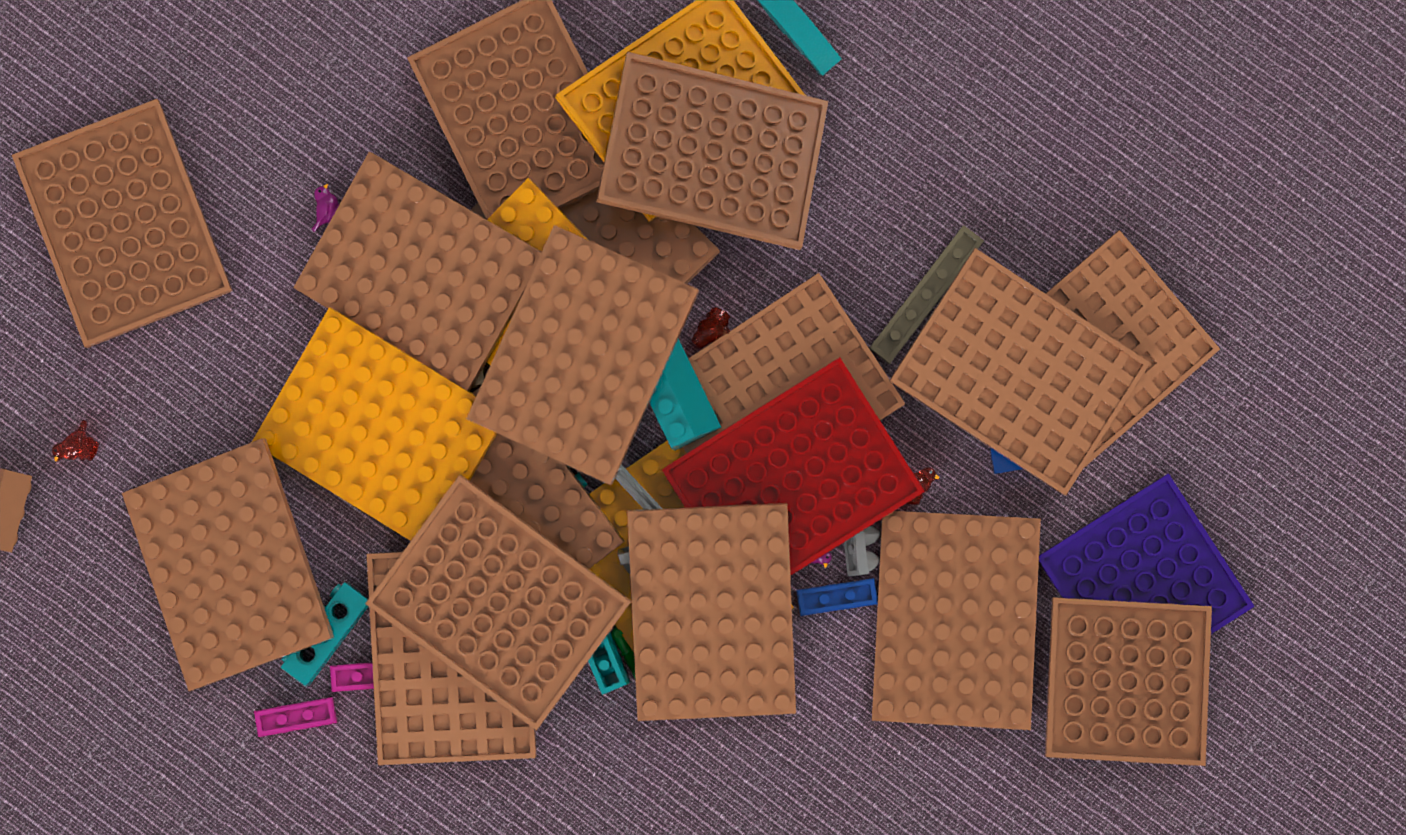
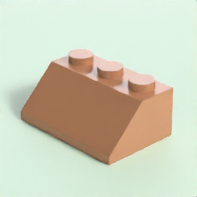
(13, 495)

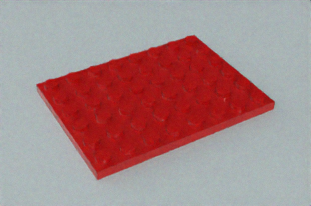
(807, 449)

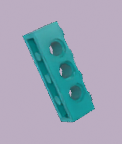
(356, 606)
(608, 666)

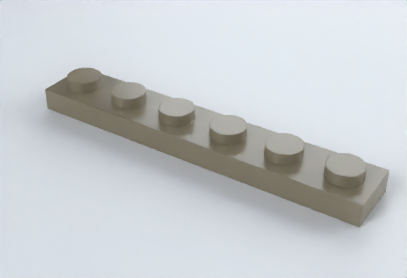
(925, 295)

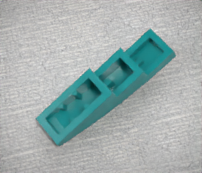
(802, 33)

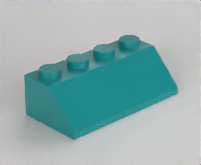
(682, 403)

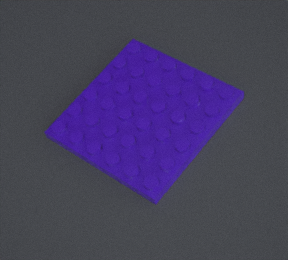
(1147, 554)

